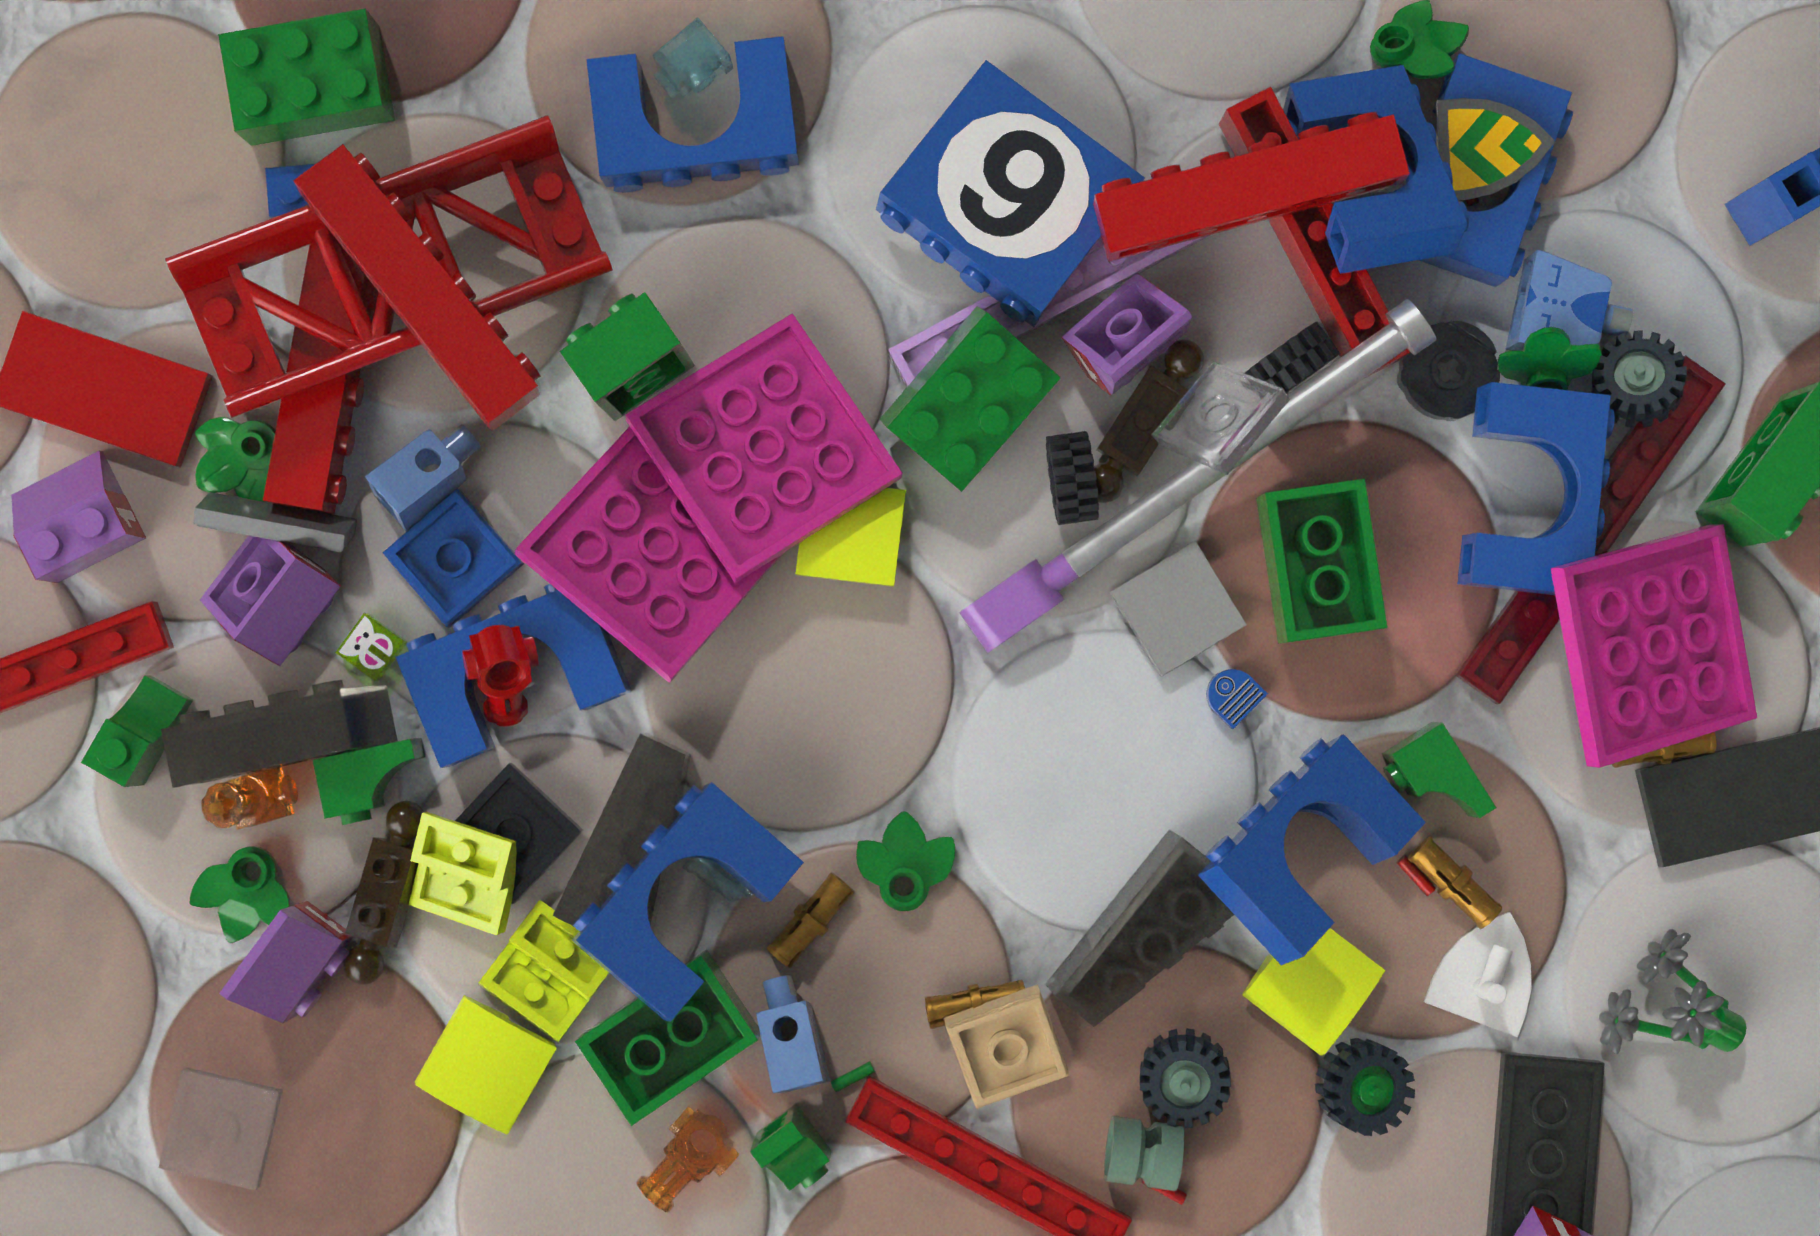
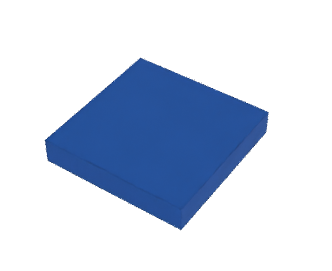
(453, 558)

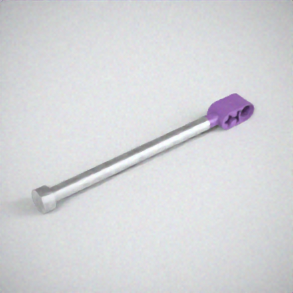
(1036, 588)

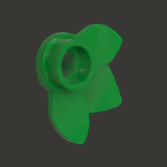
(1418, 42)
(1549, 360)
(228, 459)
(905, 854)
(241, 899)

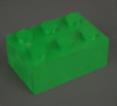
(306, 77)
(626, 355)
(969, 398)
(1772, 474)
(1321, 561)
(654, 1060)

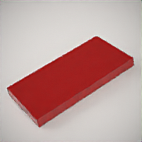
(102, 389)

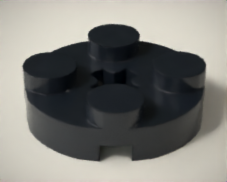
(1477, 366)

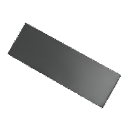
(275, 522)

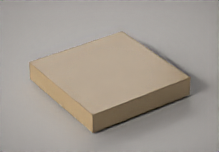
(1006, 1046)

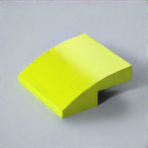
(859, 544)
(463, 873)
(544, 973)
(1317, 992)
(485, 1065)

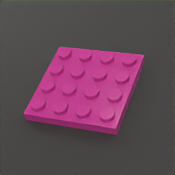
(763, 447)
(636, 560)
(1654, 644)

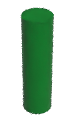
(852, 1076)

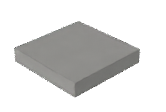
(1178, 608)

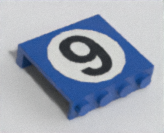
(1003, 193)

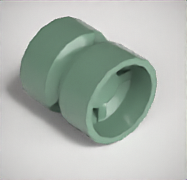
(1144, 1153)

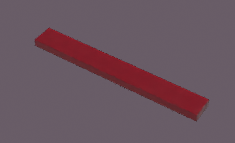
(1633, 473)

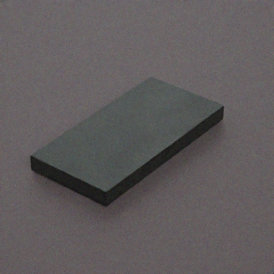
(1733, 798)
(1545, 1140)

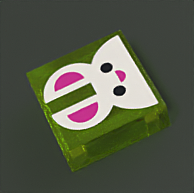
(371, 647)

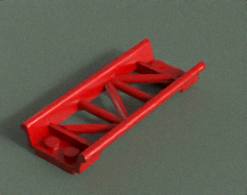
(228, 302)

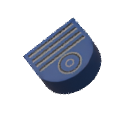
(1233, 695)

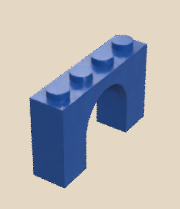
(756, 140)
(1778, 199)
(1397, 226)
(1492, 241)
(1574, 434)
(447, 698)
(1252, 867)
(620, 930)

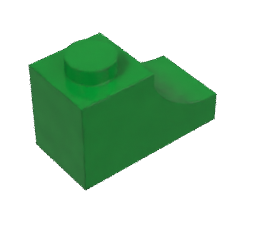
(132, 738)
(1434, 762)
(357, 779)
(792, 1149)

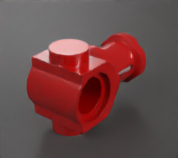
(502, 667)

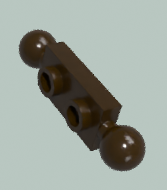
(1130, 438)
(383, 894)

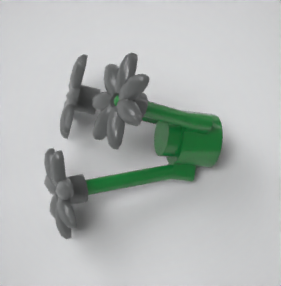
(1700, 1019)

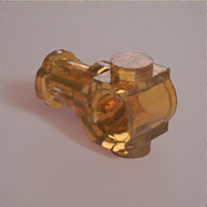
(250, 799)
(686, 1159)

